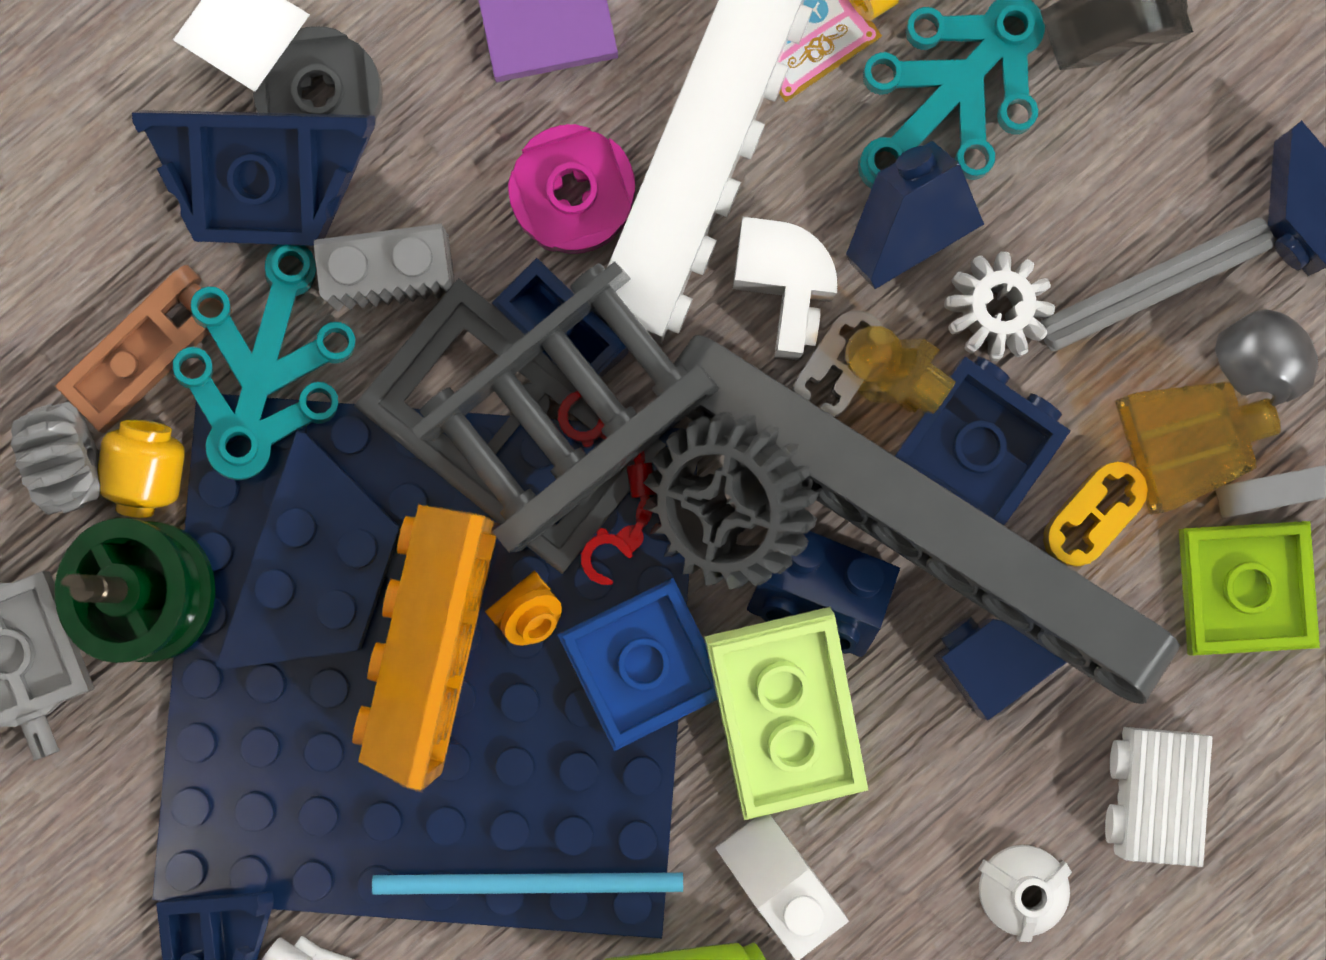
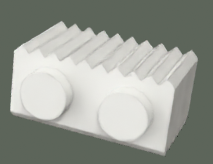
(1160, 796)

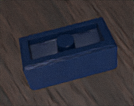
(540, 293)

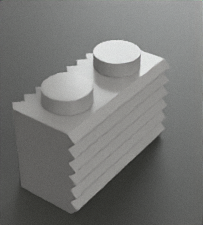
(384, 266)

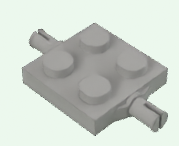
(36, 661)

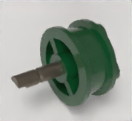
(134, 591)

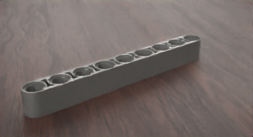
(945, 532)

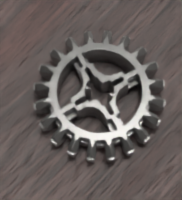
(699, 515)

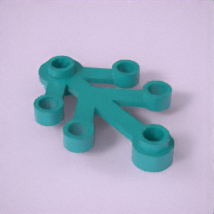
(959, 81)
(260, 371)

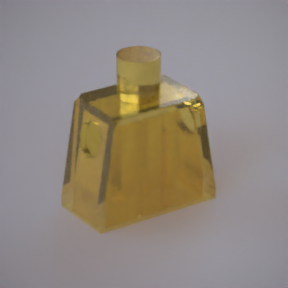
(1192, 439)

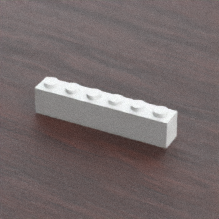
(698, 154)

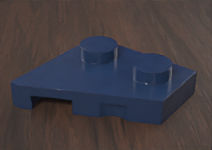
(214, 926)

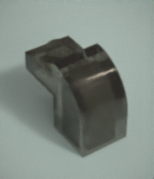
(1099, 30)

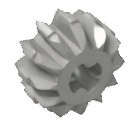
(56, 458)

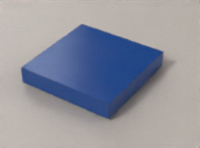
(641, 663)

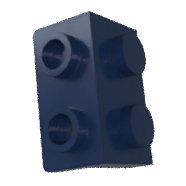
(832, 577)

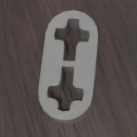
(825, 358)
(1272, 491)

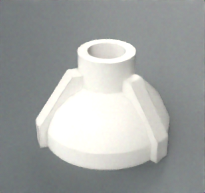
(1006, 878)

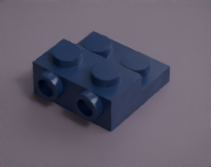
(985, 440)

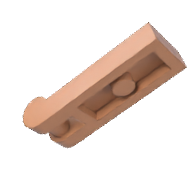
(137, 352)

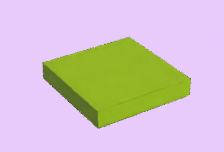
(1249, 588)

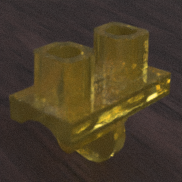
(897, 370)

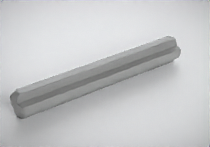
(1157, 283)

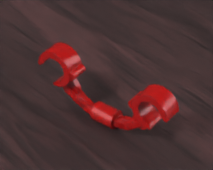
(630, 536)

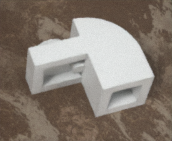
(788, 263)

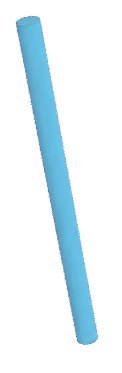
(527, 883)

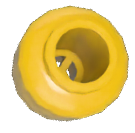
(140, 467)

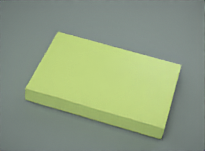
(786, 713)

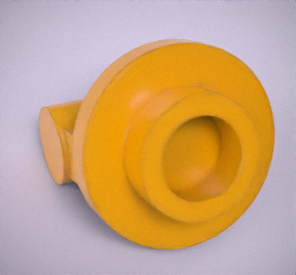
(527, 611)

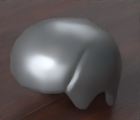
(1268, 355)

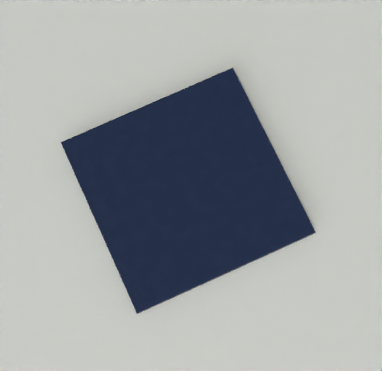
(264, 757)

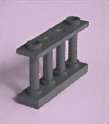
(574, 470)

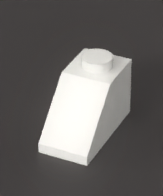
(782, 885)

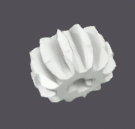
(1019, 319)

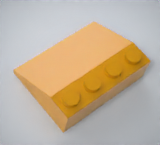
(426, 644)

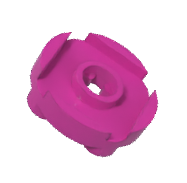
(590, 159)

